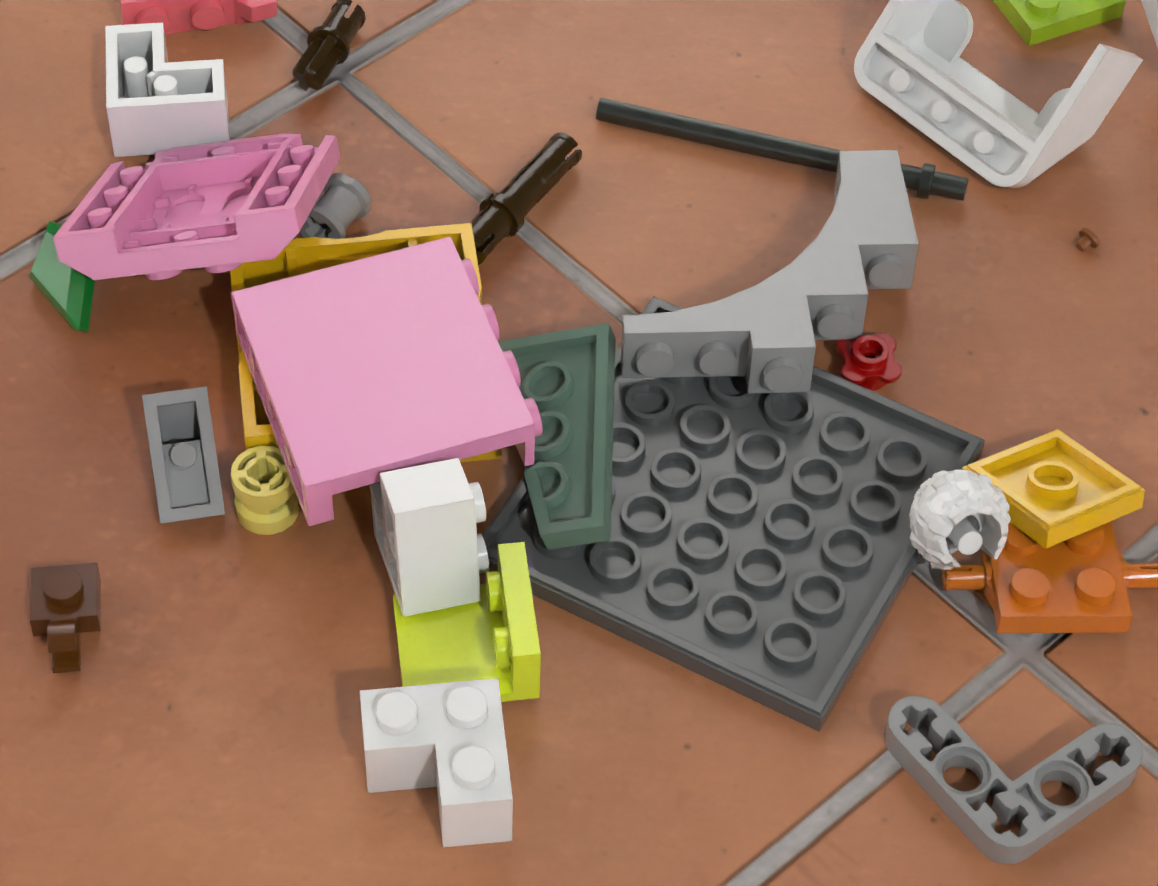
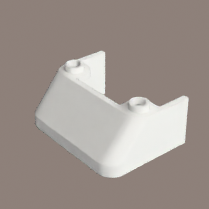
(918, 73)

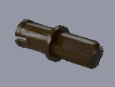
(328, 45)

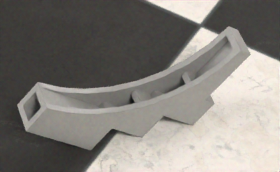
(819, 296)

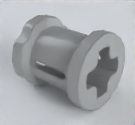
(337, 208)

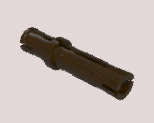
(505, 211)

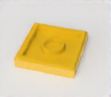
(1058, 487)

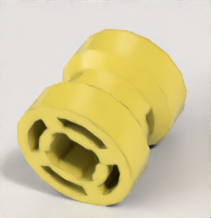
(263, 491)

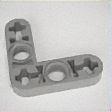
(1013, 800)

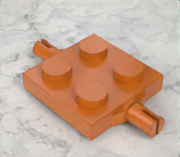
(1057, 588)

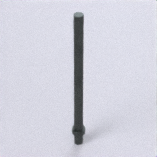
(923, 180)

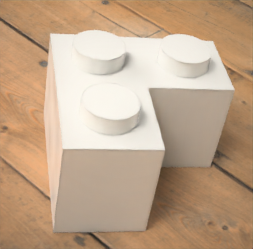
(160, 101)
(430, 535)
(444, 740)

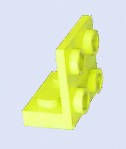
(480, 637)

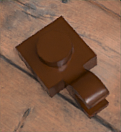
(63, 606)

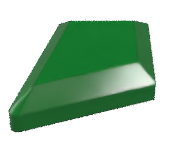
(62, 285)

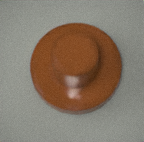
(1087, 239)

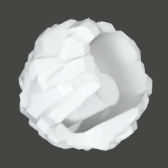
(960, 514)

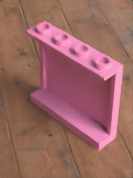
(381, 370)

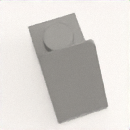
(183, 454)

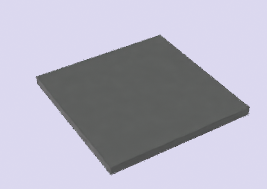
(748, 529)

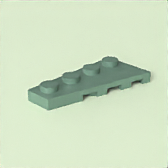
(573, 388)

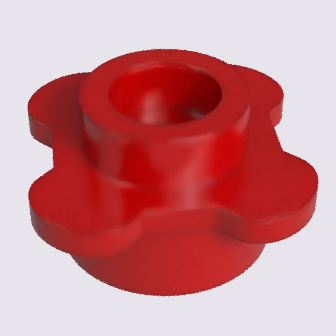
(869, 360)

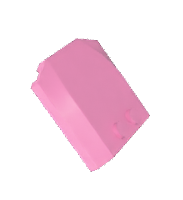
(197, 208)

